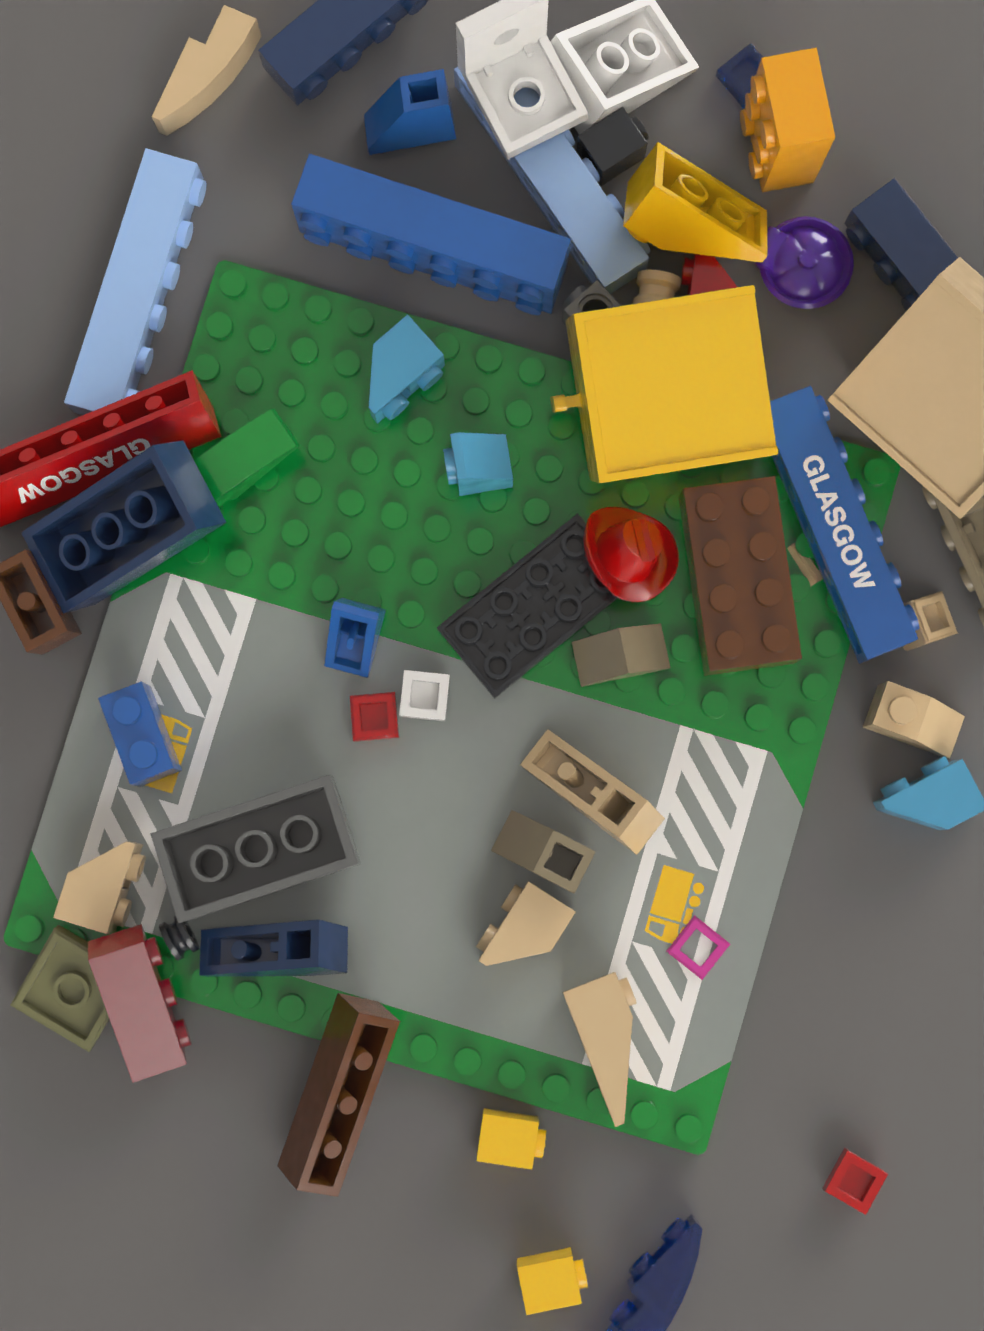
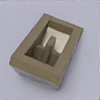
(620, 654)

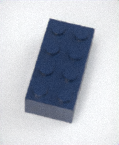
(123, 526)

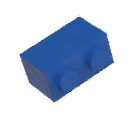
(140, 734)

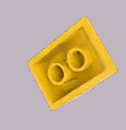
(691, 210)

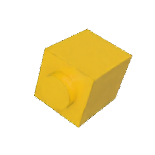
(510, 1139)
(551, 1280)

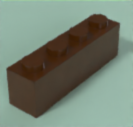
(338, 1095)

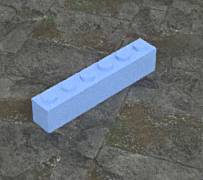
(573, 201)
(137, 282)

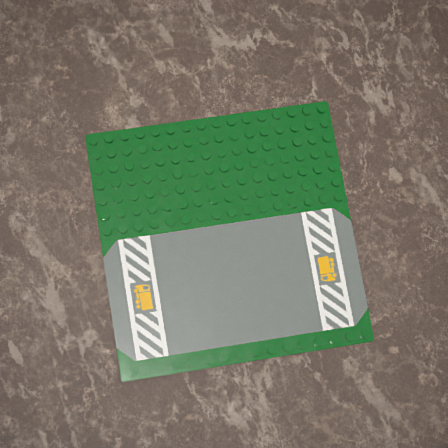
(239, 674)

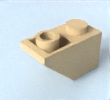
(98, 889)
(528, 929)

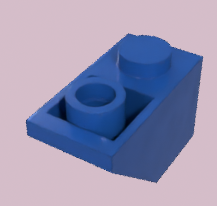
(411, 114)

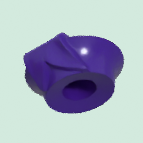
(806, 262)

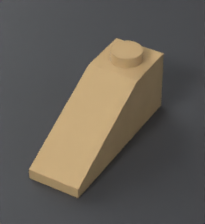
(593, 791)
(605, 1028)

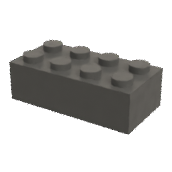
(255, 848)

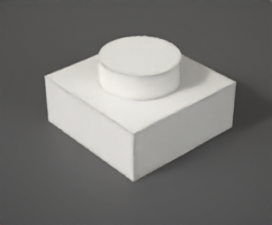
(424, 695)

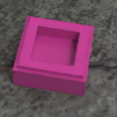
(674, 949)

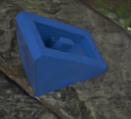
(353, 636)

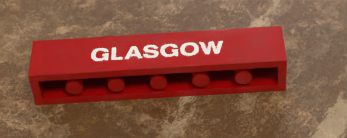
(90, 447)

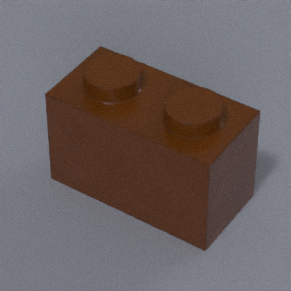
(33, 605)

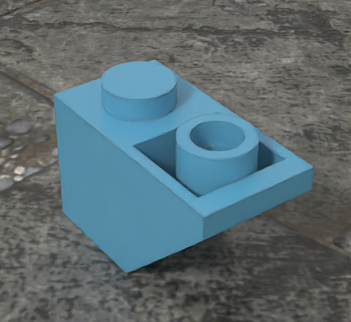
(401, 365)
(478, 462)
(937, 799)

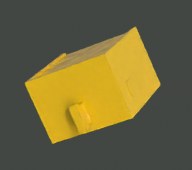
(670, 384)

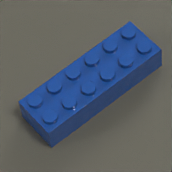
(430, 235)

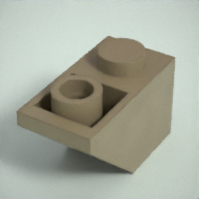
(543, 851)

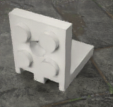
(509, 51)

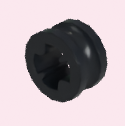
(178, 938)

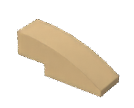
(206, 69)

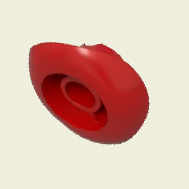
(630, 553)

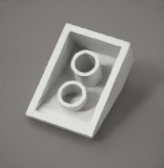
(622, 59)

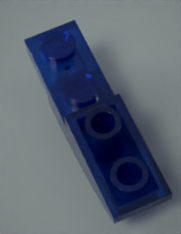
(660, 1280)

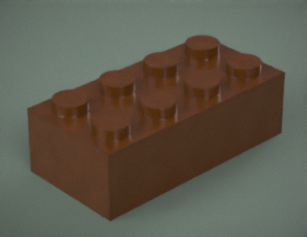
(739, 576)

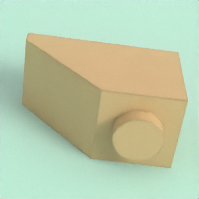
(913, 719)

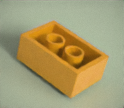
(787, 120)

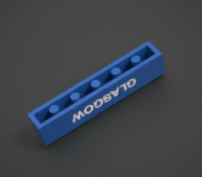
(838, 528)

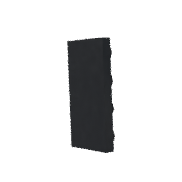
(528, 610)

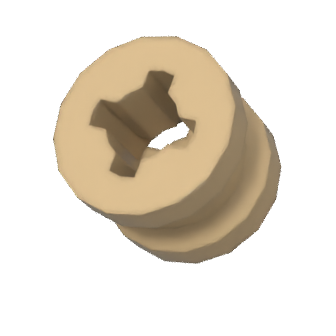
(656, 285)

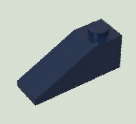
(275, 949)

